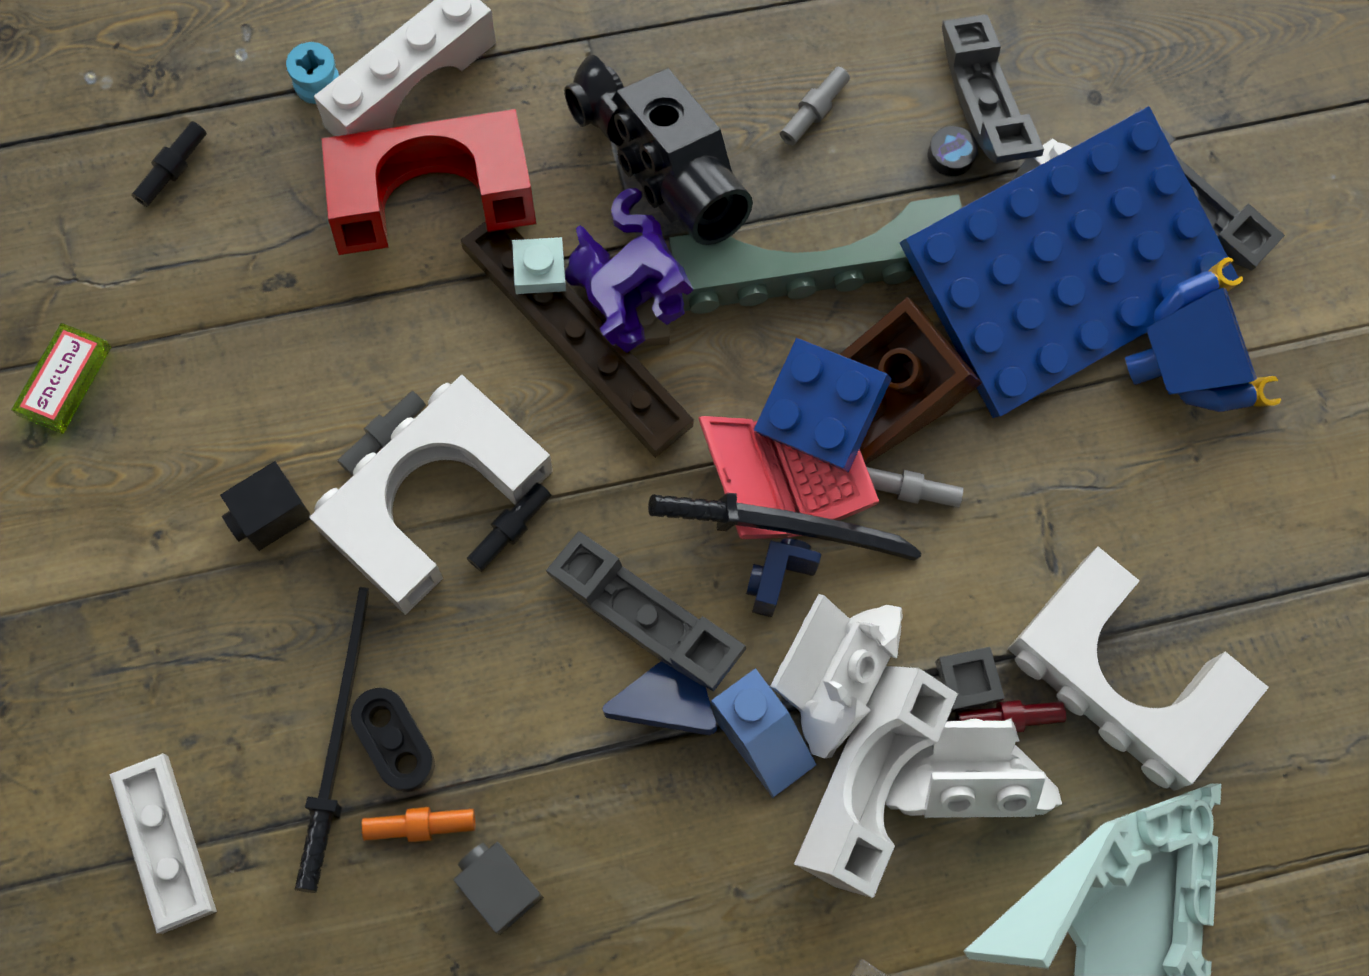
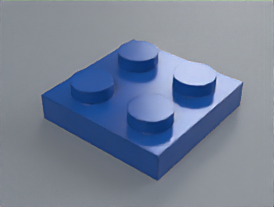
(822, 404)

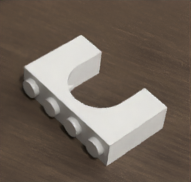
(454, 426)
(1168, 741)

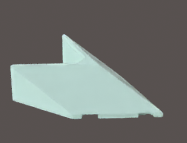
(1124, 896)

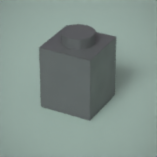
(496, 886)

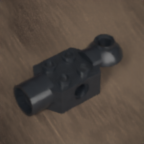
(665, 145)

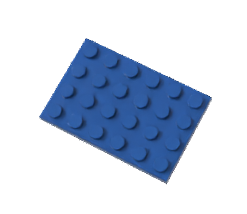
(1065, 260)

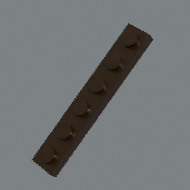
(576, 335)

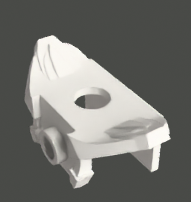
(836, 669)
(973, 774)

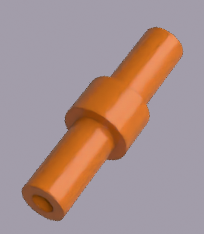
(418, 824)

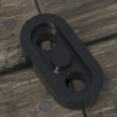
(393, 741)

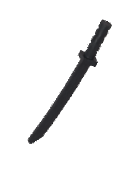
(730, 513)
(323, 808)

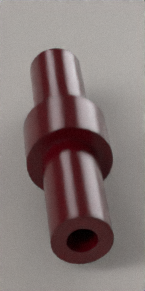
(1020, 714)

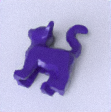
(631, 277)

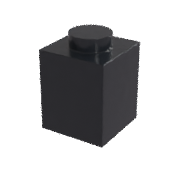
(263, 507)

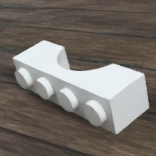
(376, 84)
(848, 833)

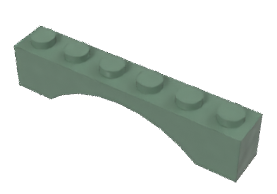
(750, 274)

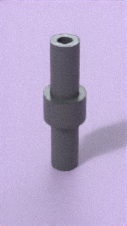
(380, 430)

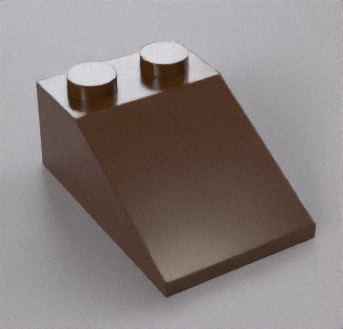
(924, 374)

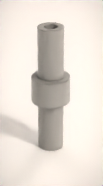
(814, 106)
(912, 487)

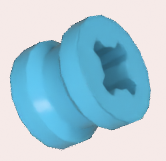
(310, 56)

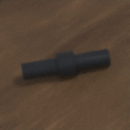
(169, 164)
(509, 526)

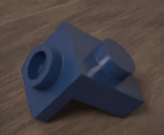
(767, 579)

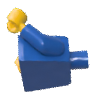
(1201, 347)

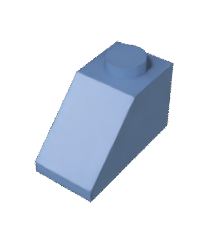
(762, 732)

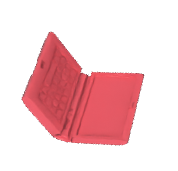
(782, 477)

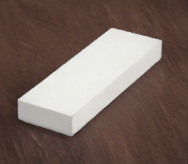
(162, 843)

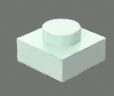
(538, 265)

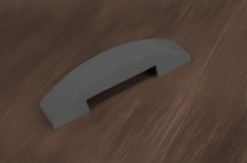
(984, 92)
(1243, 233)
(645, 614)

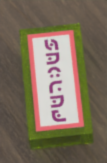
(61, 378)

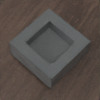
(972, 677)

